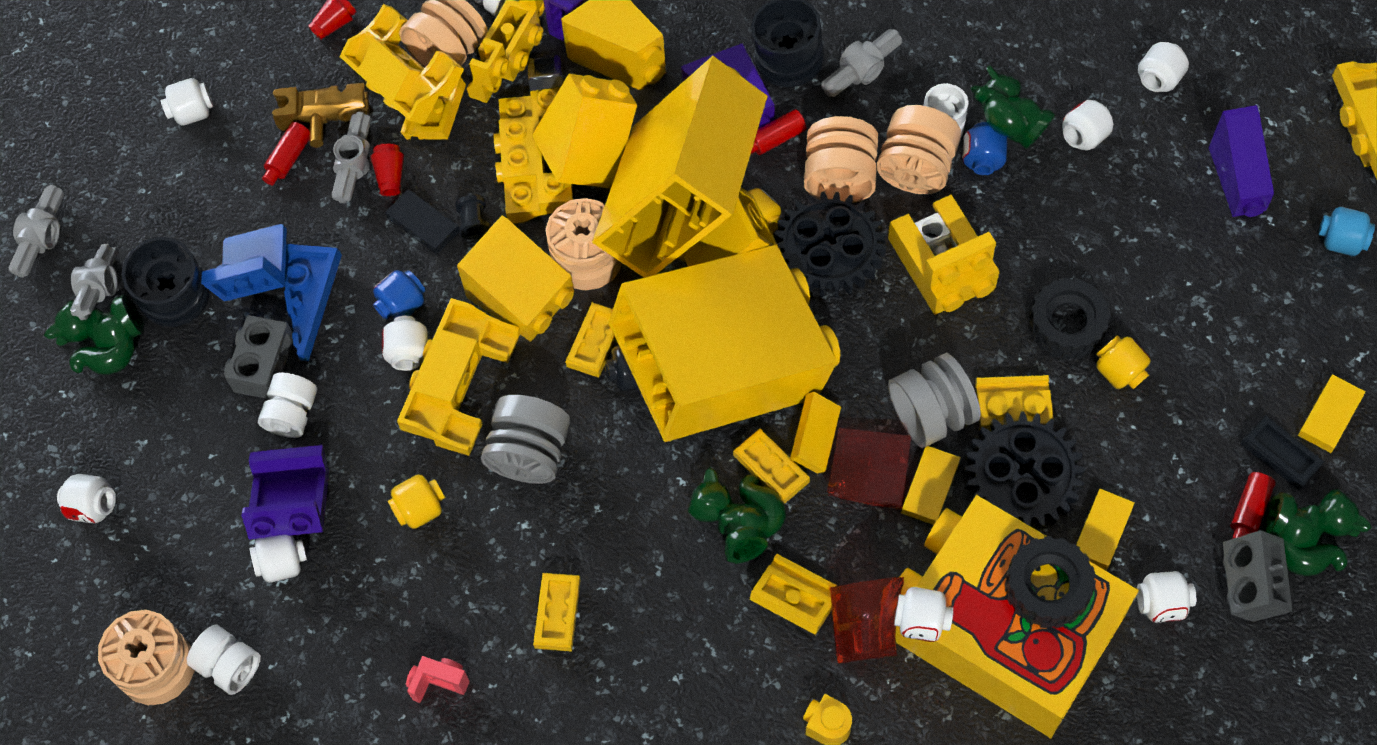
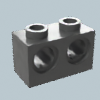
(266, 357)
(1257, 576)

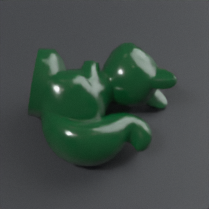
(1007, 113)
(110, 331)
(745, 524)
(1304, 526)

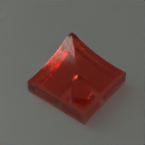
(870, 467)
(865, 619)

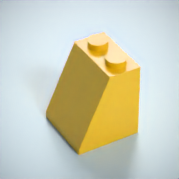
(615, 41)
(586, 130)
(738, 234)
(515, 279)

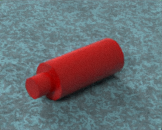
(778, 131)
(286, 153)
(1252, 504)

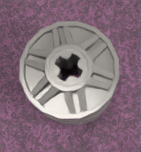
(934, 400)
(525, 439)

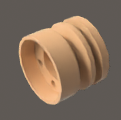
(443, 27)
(919, 149)
(841, 158)
(571, 245)
(156, 673)

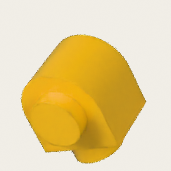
(828, 721)

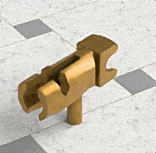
(319, 107)

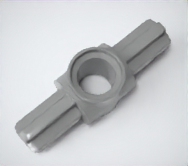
(861, 62)
(351, 169)
(36, 231)
(94, 281)

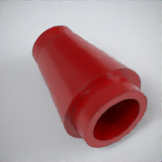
(331, 17)
(388, 166)

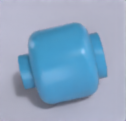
(1347, 231)

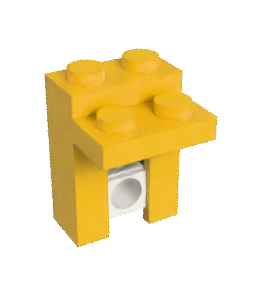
(954, 272)

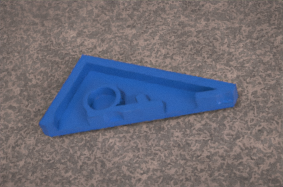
(307, 289)

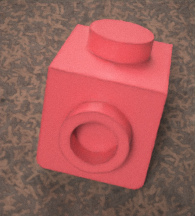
(444, 674)

